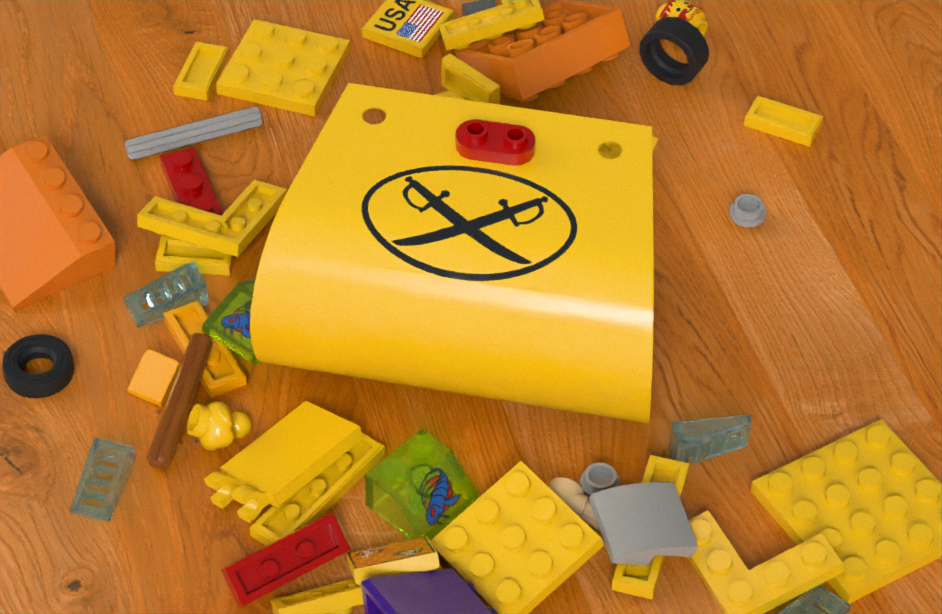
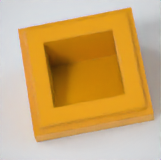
(154, 377)

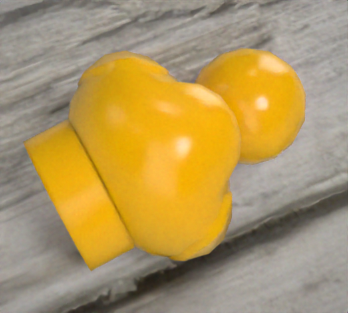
(217, 425)

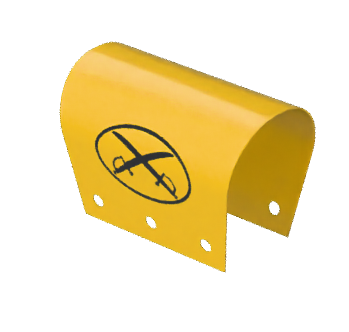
(464, 269)

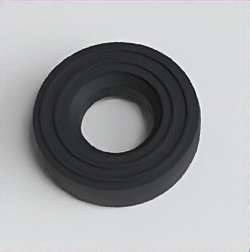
(41, 384)

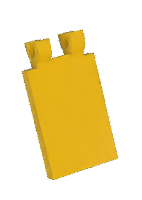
(283, 460)

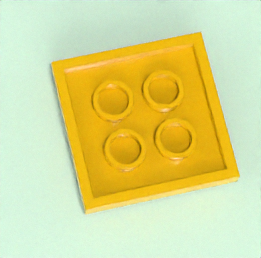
(283, 67)
(517, 542)

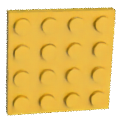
(867, 501)

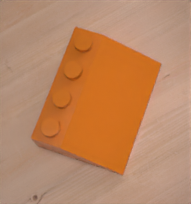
(552, 50)
(46, 226)

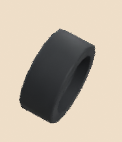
(684, 36)

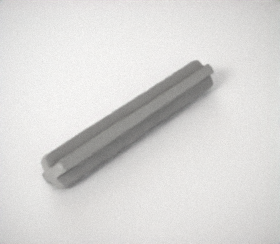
(193, 133)

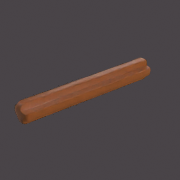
(179, 401)

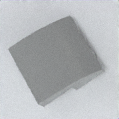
(642, 522)

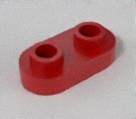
(495, 142)

